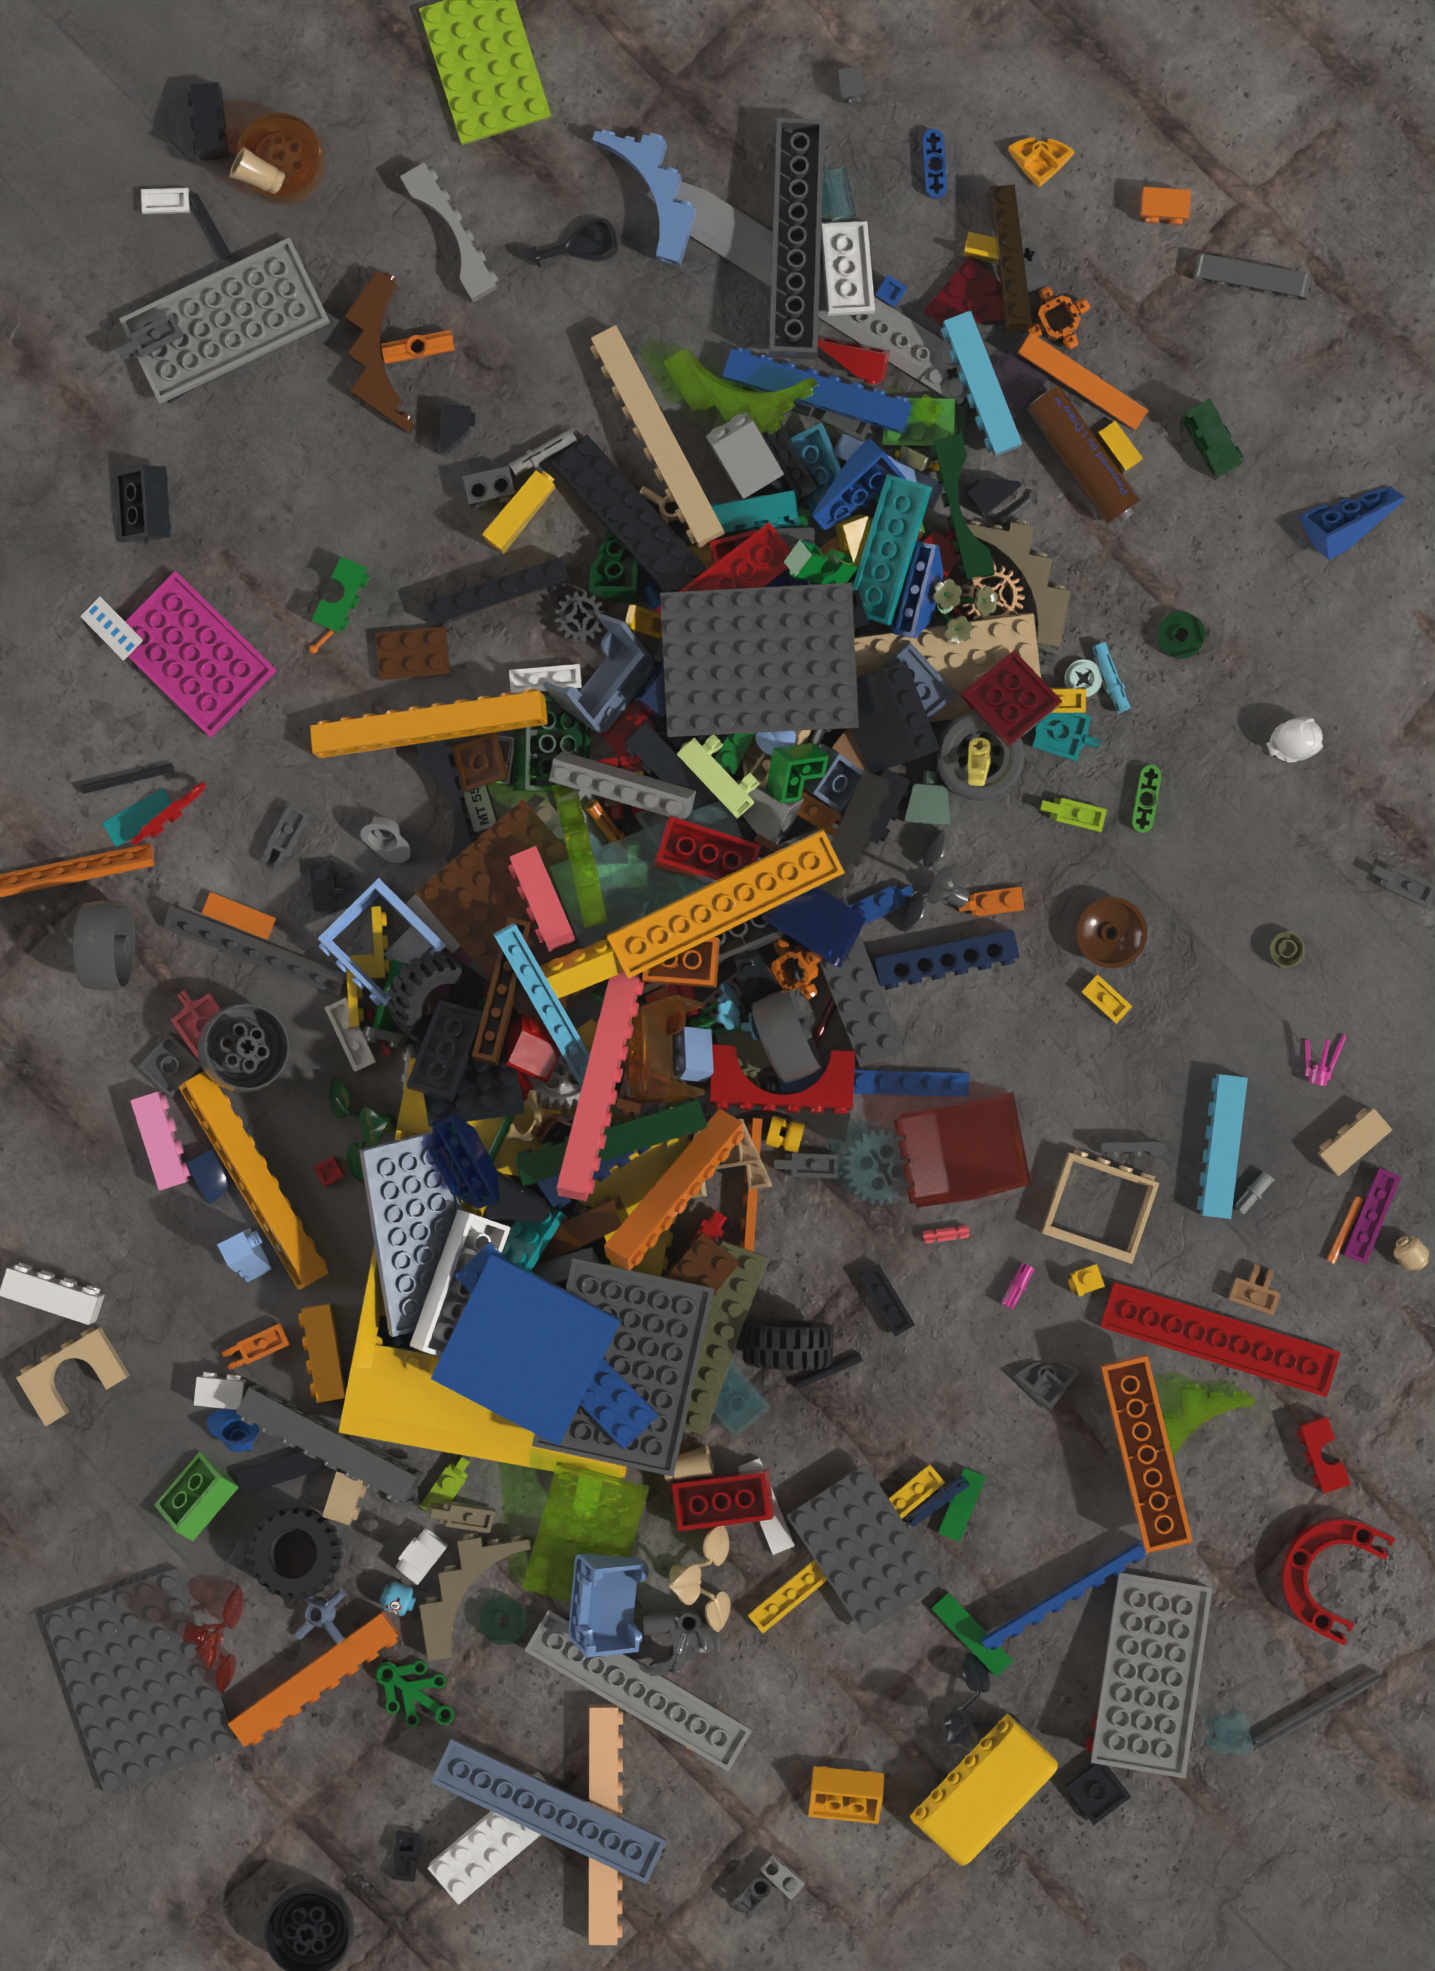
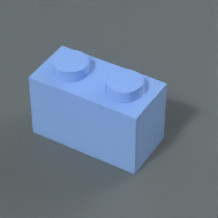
(694, 1054)

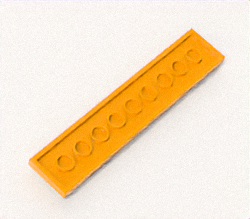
(725, 903)

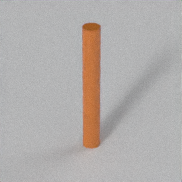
(1345, 1229)

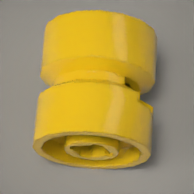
(793, 1135)

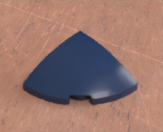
(210, 1175)

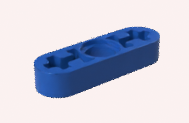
(942, 181)

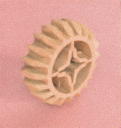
(1005, 580)

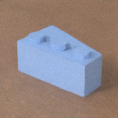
(245, 1254)

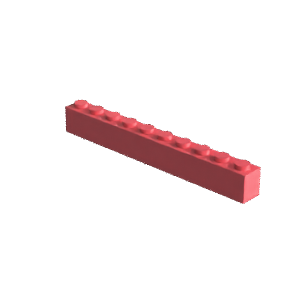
(598, 1087)

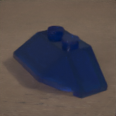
(464, 1162)

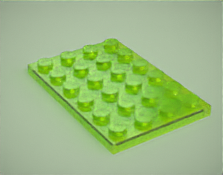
(582, 1516)

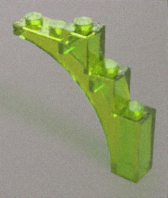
(703, 388)
(580, 855)
(1198, 1409)

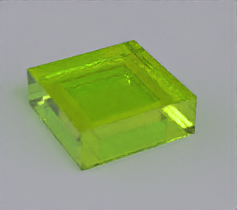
(927, 410)

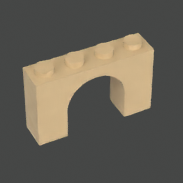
(39, 1380)

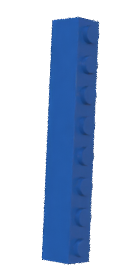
(830, 395)

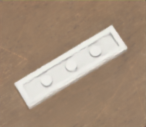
(775, 1529)

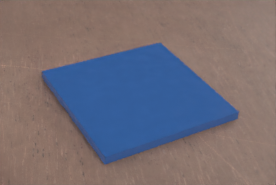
(526, 1349)

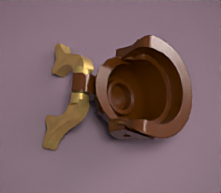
(546, 1129)

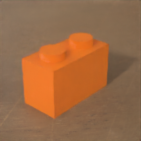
(1165, 205)

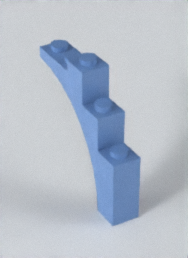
(647, 159)

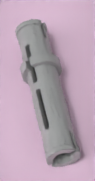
(542, 452)

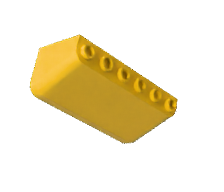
(985, 1790)

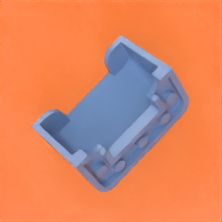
(605, 1604)

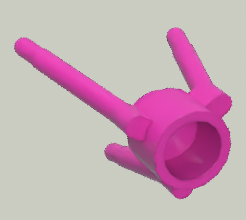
(1319, 1073)

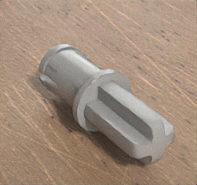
(1253, 1192)

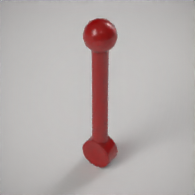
(386, 1050)

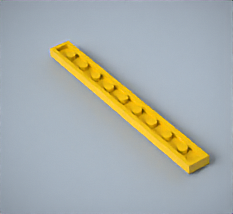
(812, 1577)

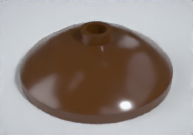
(1128, 928)

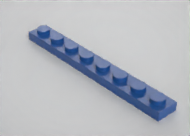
(894, 1083)
(1056, 1601)

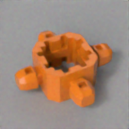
(1080, 307)
(807, 960)

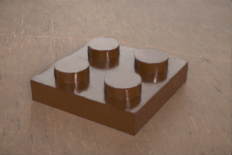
(480, 762)

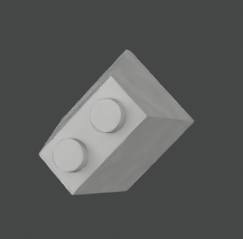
(744, 455)
(769, 816)

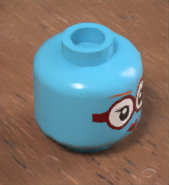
(397, 1598)

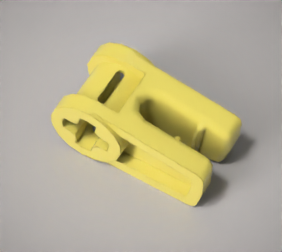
(978, 761)

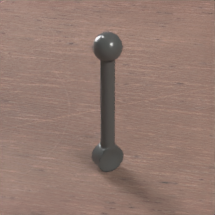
(1033, 495)

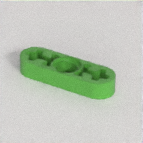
(1143, 780)

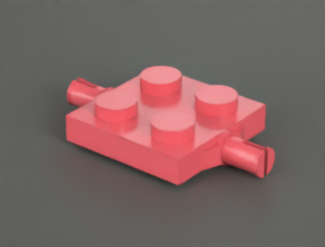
(193, 1018)

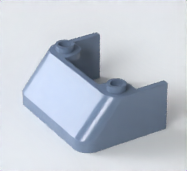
(613, 683)

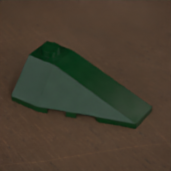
(615, 573)

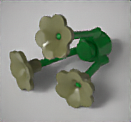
(947, 597)

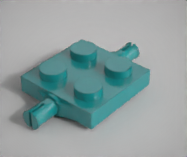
(1064, 735)

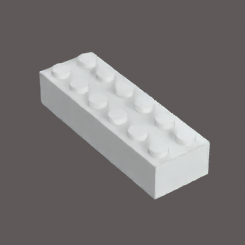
(447, 1294)
(480, 1853)

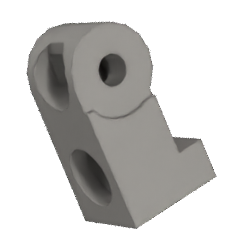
(783, 1876)

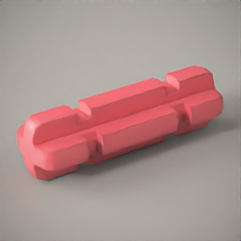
(946, 1234)

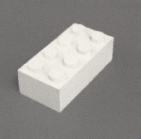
(52, 1294)

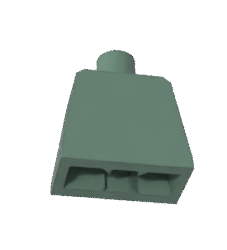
(928, 802)

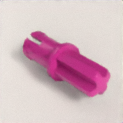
(1017, 1285)

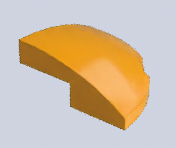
(1040, 159)

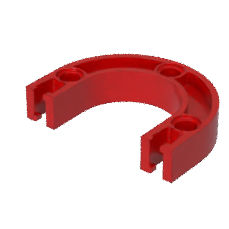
(1311, 1542)

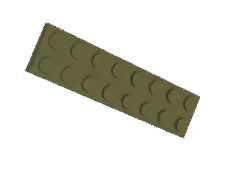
(722, 1333)

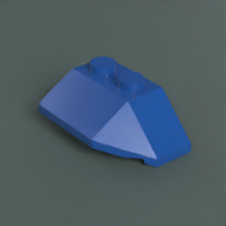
(916, 600)

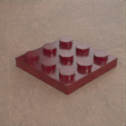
(1011, 698)

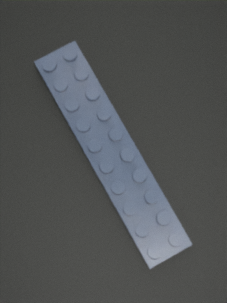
(548, 1810)

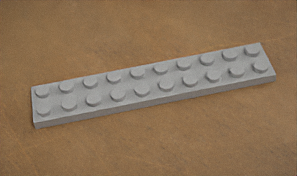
(644, 1696)

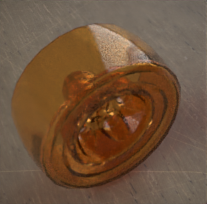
(311, 153)

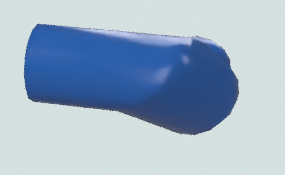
(651, 595)

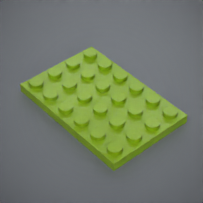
(485, 66)

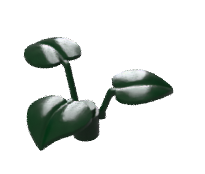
(372, 1125)

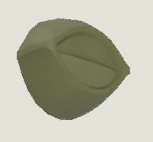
(914, 459)
(1287, 949)

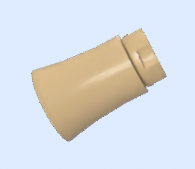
(256, 171)
(693, 1465)

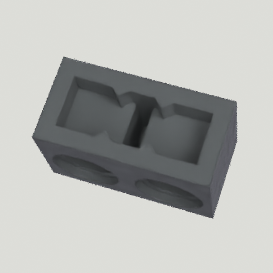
(488, 480)

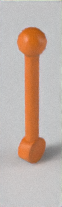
(314, 648)

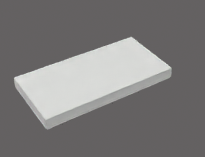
(847, 268)

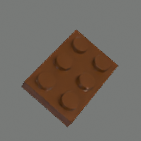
(412, 653)

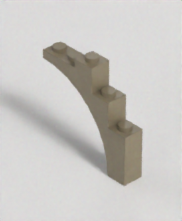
(1049, 602)
(475, 1557)

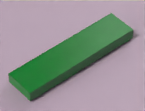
(970, 1633)

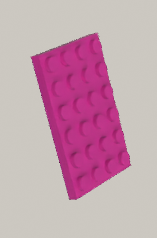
(196, 655)

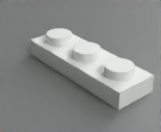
(535, 678)
(351, 1038)

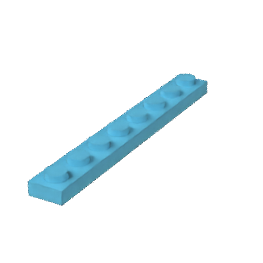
(544, 1000)

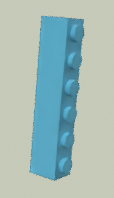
(981, 383)
(1223, 1146)

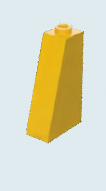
(519, 511)

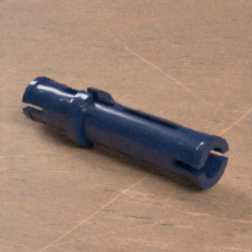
(944, 1495)

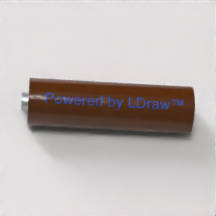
(1083, 455)

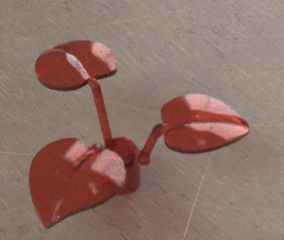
(210, 1642)

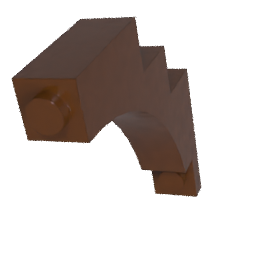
(373, 384)

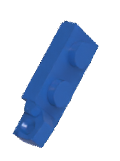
(883, 902)

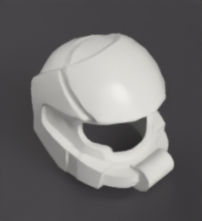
(1296, 740)

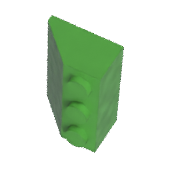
(196, 1496)

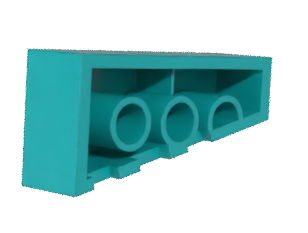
(754, 513)

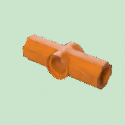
(402, 349)

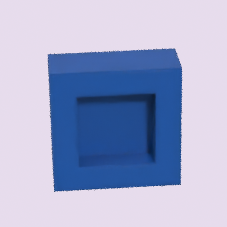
(891, 291)

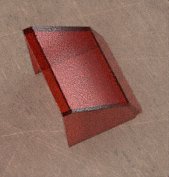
(962, 1150)

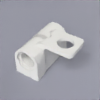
(420, 1555)

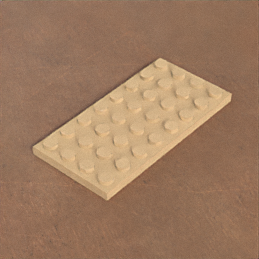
(961, 662)

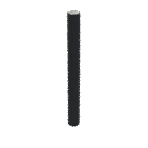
(127, 778)

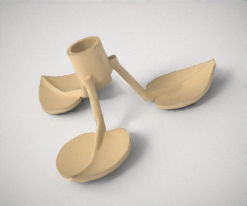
(686, 1579)

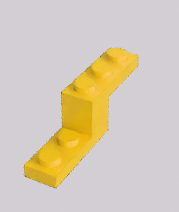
(372, 965)

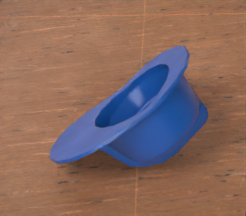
(230, 1429)

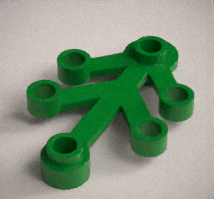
(412, 1690)

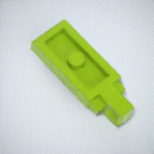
(1075, 813)
(447, 1484)

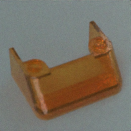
(651, 1052)

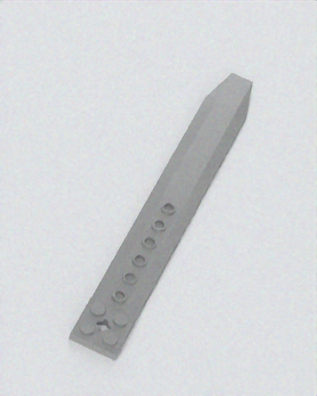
(750, 249)

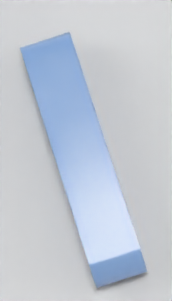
(848, 445)

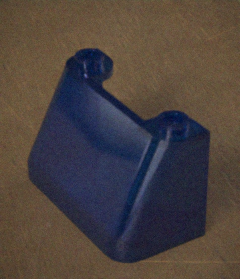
(819, 924)

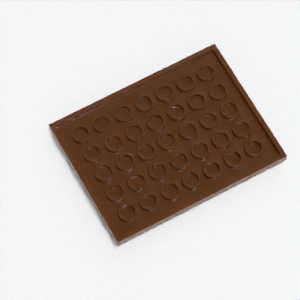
(479, 894)

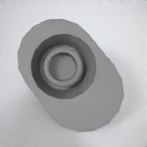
(385, 839)

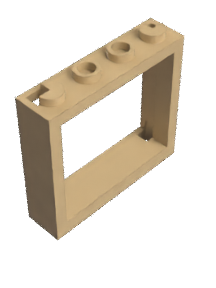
(1123, 1172)

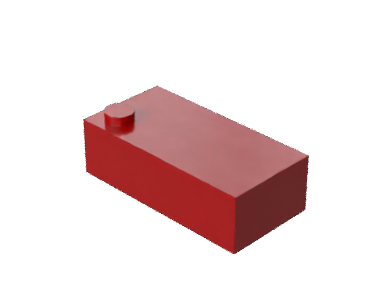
(702, 852)
(723, 1500)

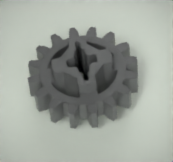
(569, 618)

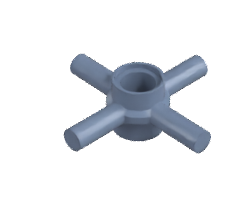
(327, 1616)

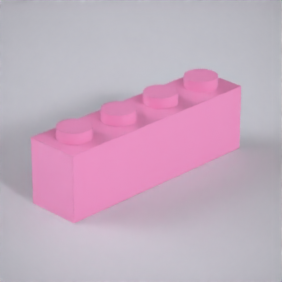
(159, 1140)

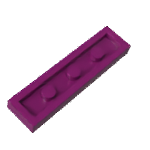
(1372, 1215)

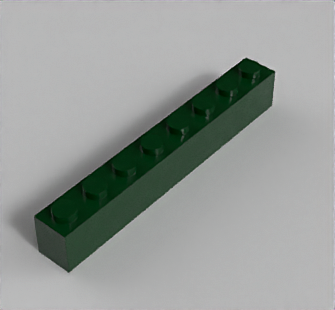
(620, 1139)

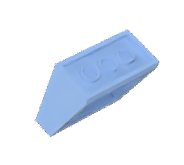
(377, 889)

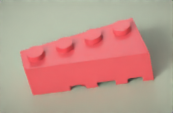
(542, 900)

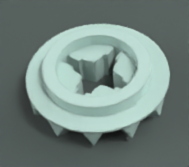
(1083, 667)

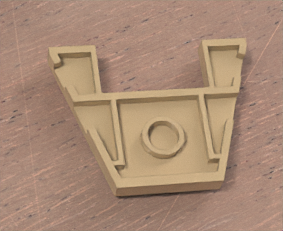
(743, 1155)

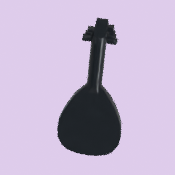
(591, 242)

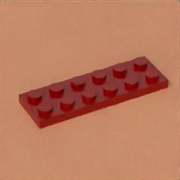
(747, 566)

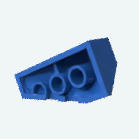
(855, 484)
(1344, 524)

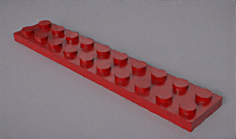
(1220, 1339)

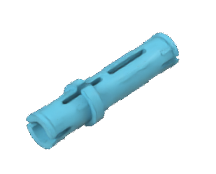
(1113, 683)

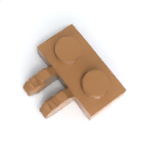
(1254, 1295)

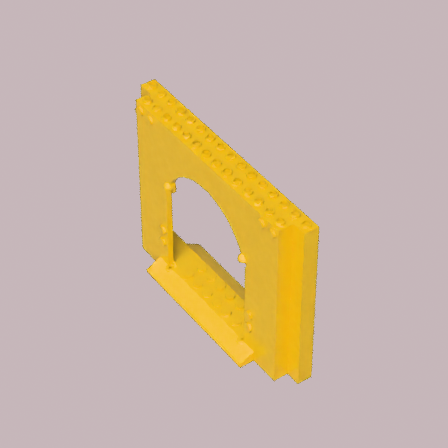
(392, 1387)

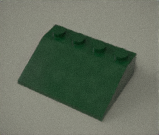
(539, 745)

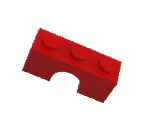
(1328, 1475)

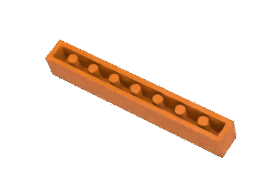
(674, 1190)
(314, 1678)

